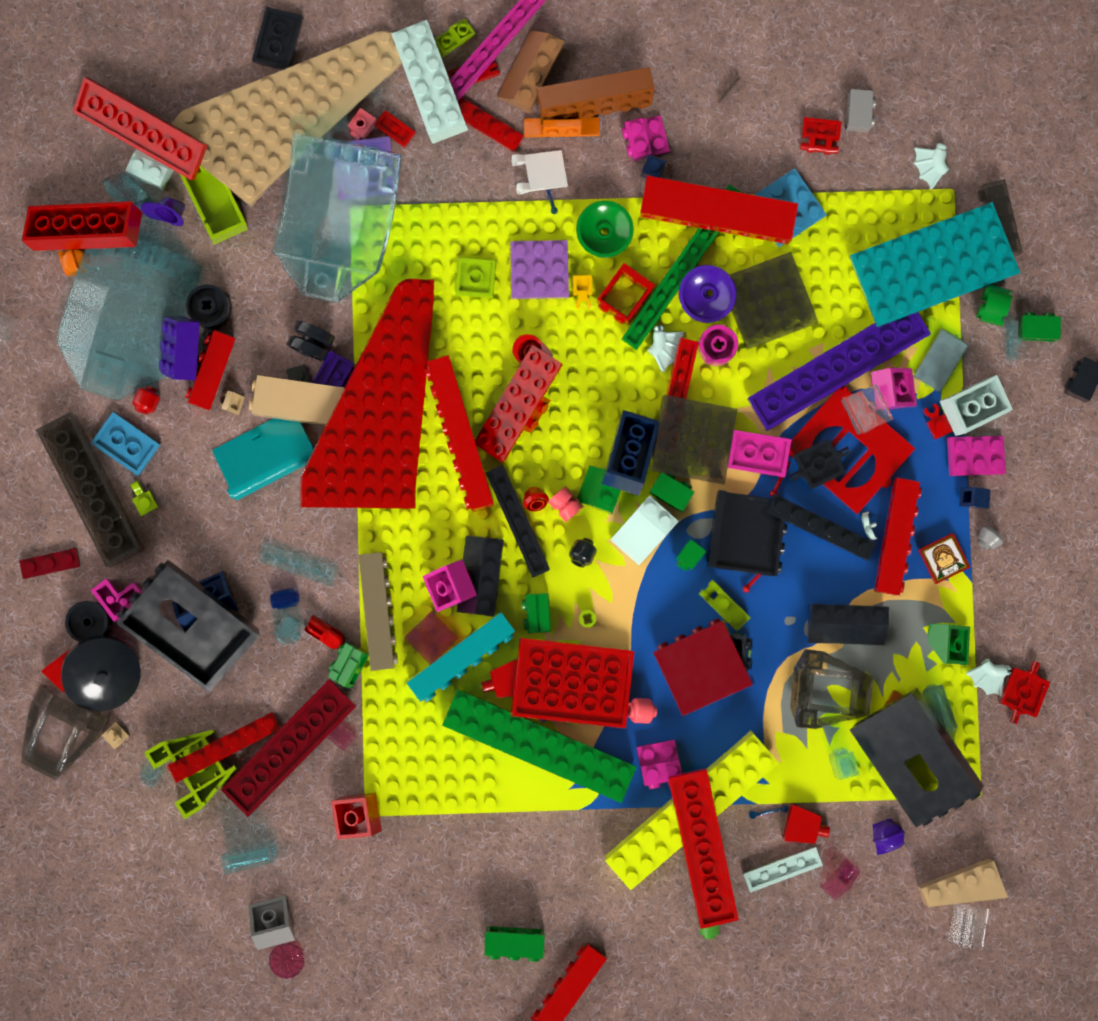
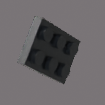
(277, 38)

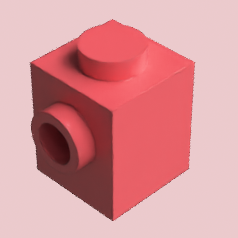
(361, 125)

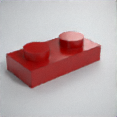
(395, 129)

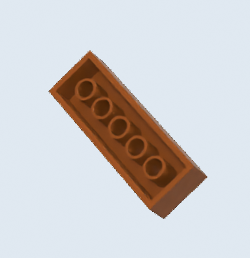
(596, 95)

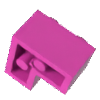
(112, 598)

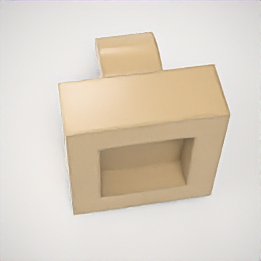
(233, 402)
(115, 735)

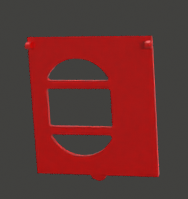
(883, 442)

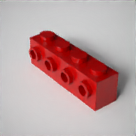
(211, 369)

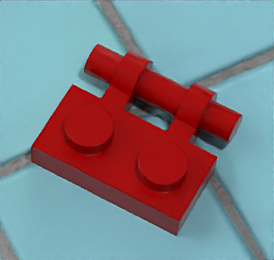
(820, 129)

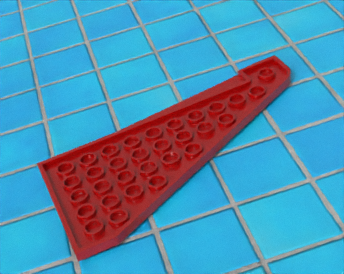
(375, 429)

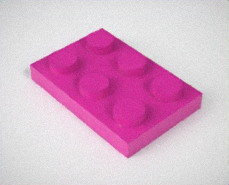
(759, 453)
(976, 455)

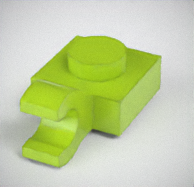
(144, 501)

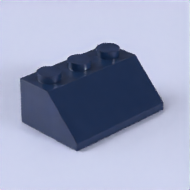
(215, 584)

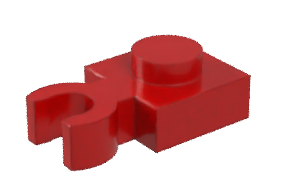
(938, 425)

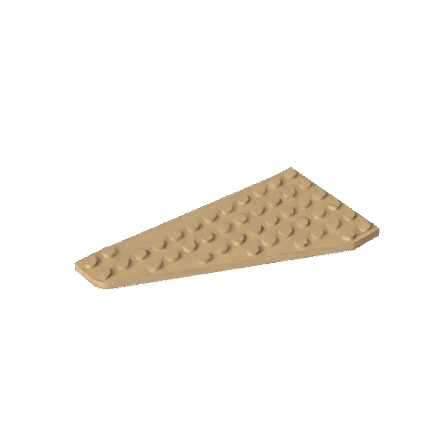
(255, 124)

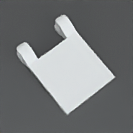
(543, 171)

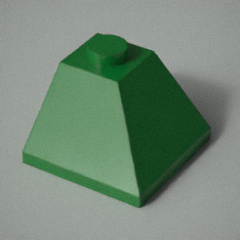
(950, 642)

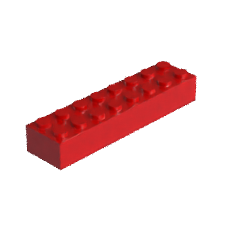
(460, 434)

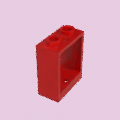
(634, 277)

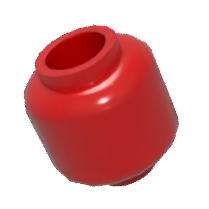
(146, 400)

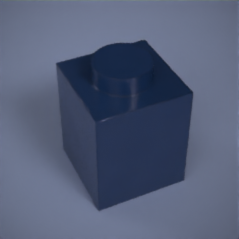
(653, 167)
(974, 498)

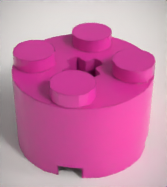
(712, 355)

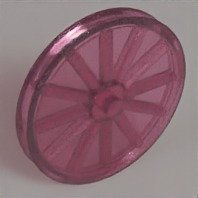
(286, 960)

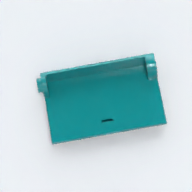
(263, 456)

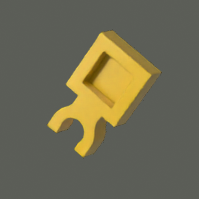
(582, 288)

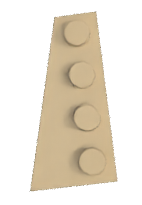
(965, 885)

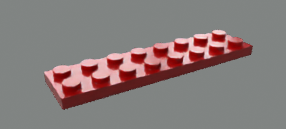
(140, 128)
(703, 848)

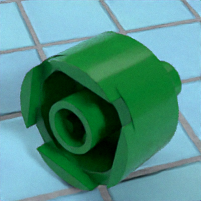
(995, 305)

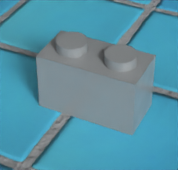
(860, 110)

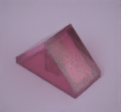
(840, 880)

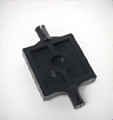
(819, 464)

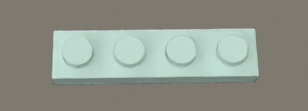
(782, 869)

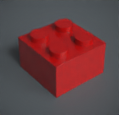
(356, 816)

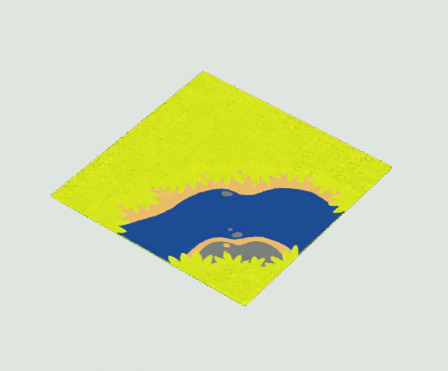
(434, 770)

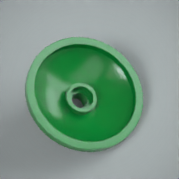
(606, 216)

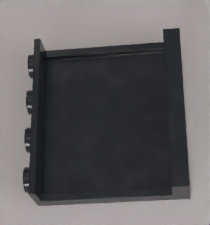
(745, 535)

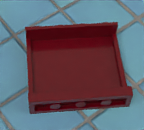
(703, 666)

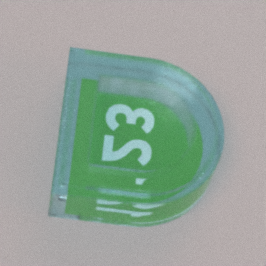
(150, 776)

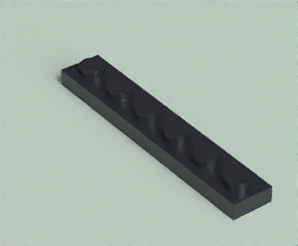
(517, 521)
(820, 527)

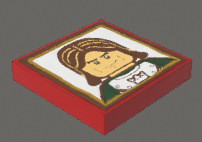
(944, 558)

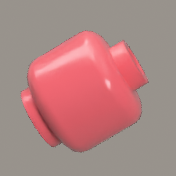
(641, 710)

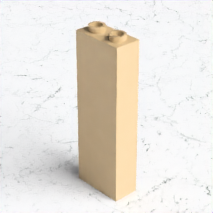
(293, 400)

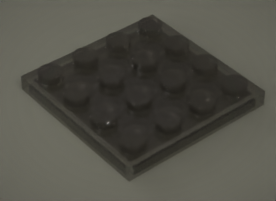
(771, 301)
(693, 439)

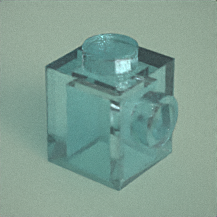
(288, 630)

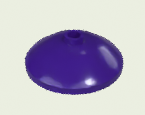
(694, 294)

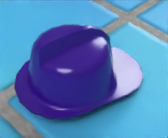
(165, 210)
(887, 836)

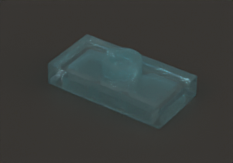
(1013, 341)

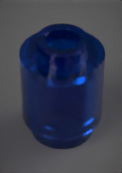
(284, 598)

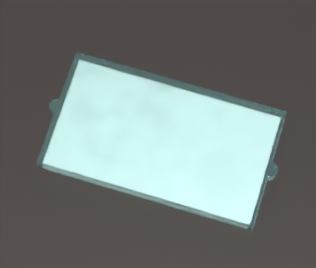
(941, 360)

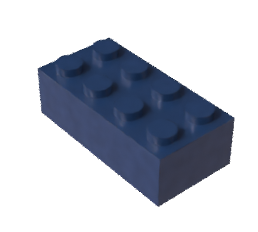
(630, 453)

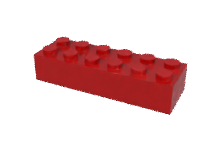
(82, 226)

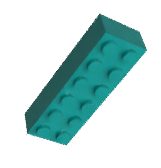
(460, 657)

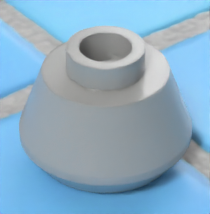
(989, 538)

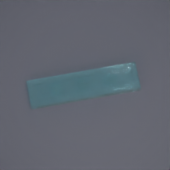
(298, 565)

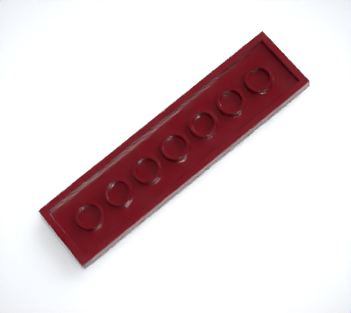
(288, 747)

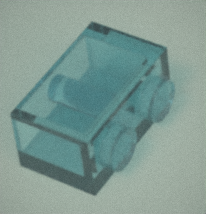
(843, 763)

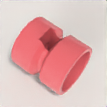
(565, 504)

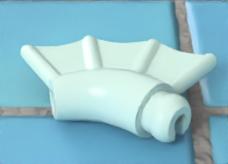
(931, 163)
(664, 346)
(990, 677)

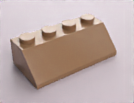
(531, 69)

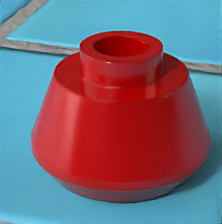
(535, 499)

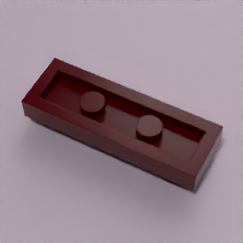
(49, 563)

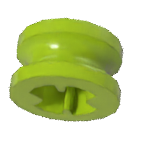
(593, 617)

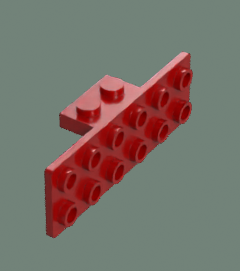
(519, 404)

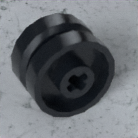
(203, 297)
(310, 341)
(77, 617)

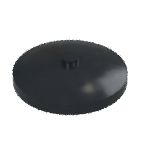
(100, 673)

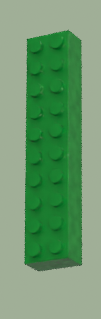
(539, 746)

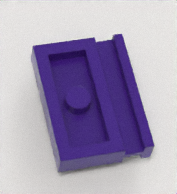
(334, 371)

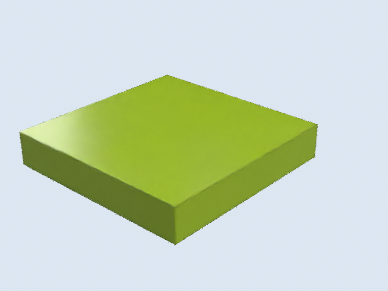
(475, 277)

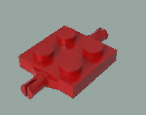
(1024, 692)

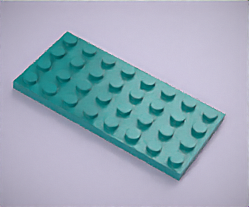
(934, 264)

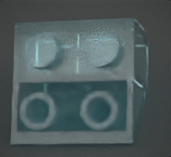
(124, 189)

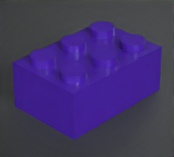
(179, 348)

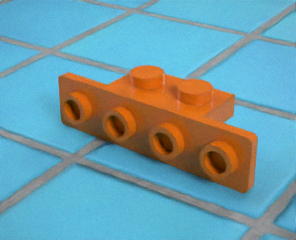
(562, 128)

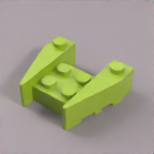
(201, 784)

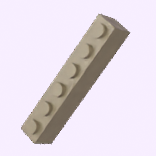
(376, 611)

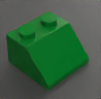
(596, 494)

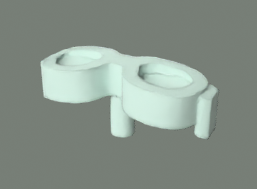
(867, 527)

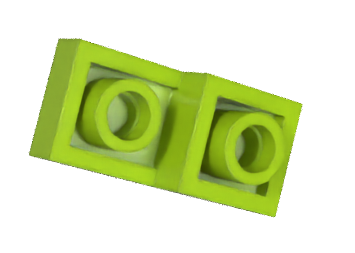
(454, 37)

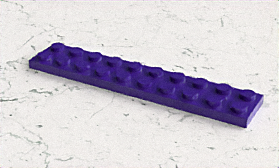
(835, 369)

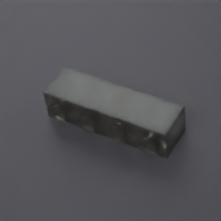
(998, 194)

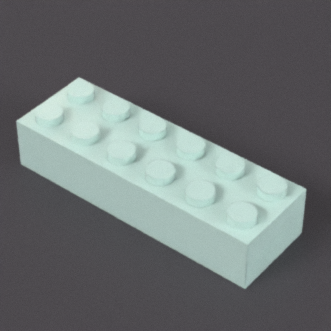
(429, 81)

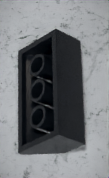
(483, 563)
(847, 624)

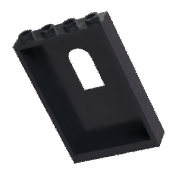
(207, 646)
(911, 729)

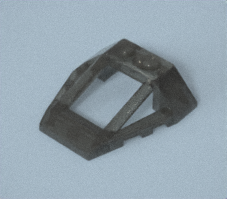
(67, 712)
(805, 712)

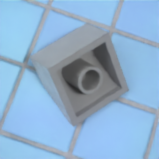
(271, 923)

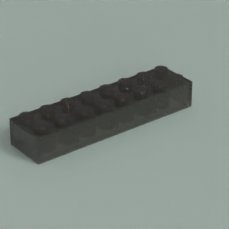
(90, 489)

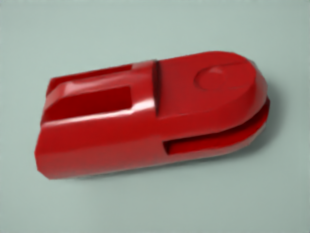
(324, 632)

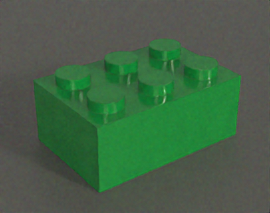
(514, 943)

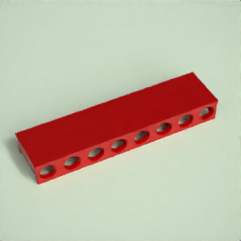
(718, 210)

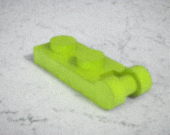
(724, 606)

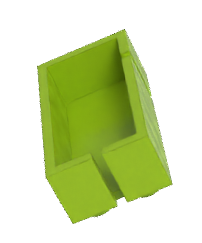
(215, 206)

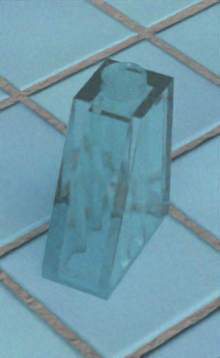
(939, 704)
(248, 857)

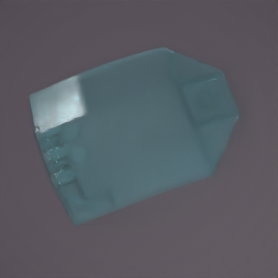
(330, 241)
(117, 313)

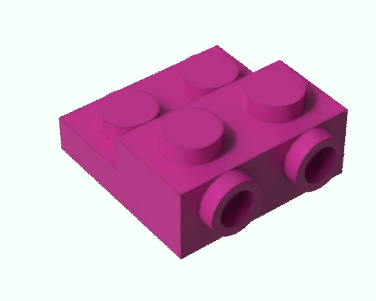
(645, 138)
(658, 762)

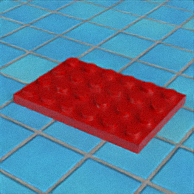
(572, 683)

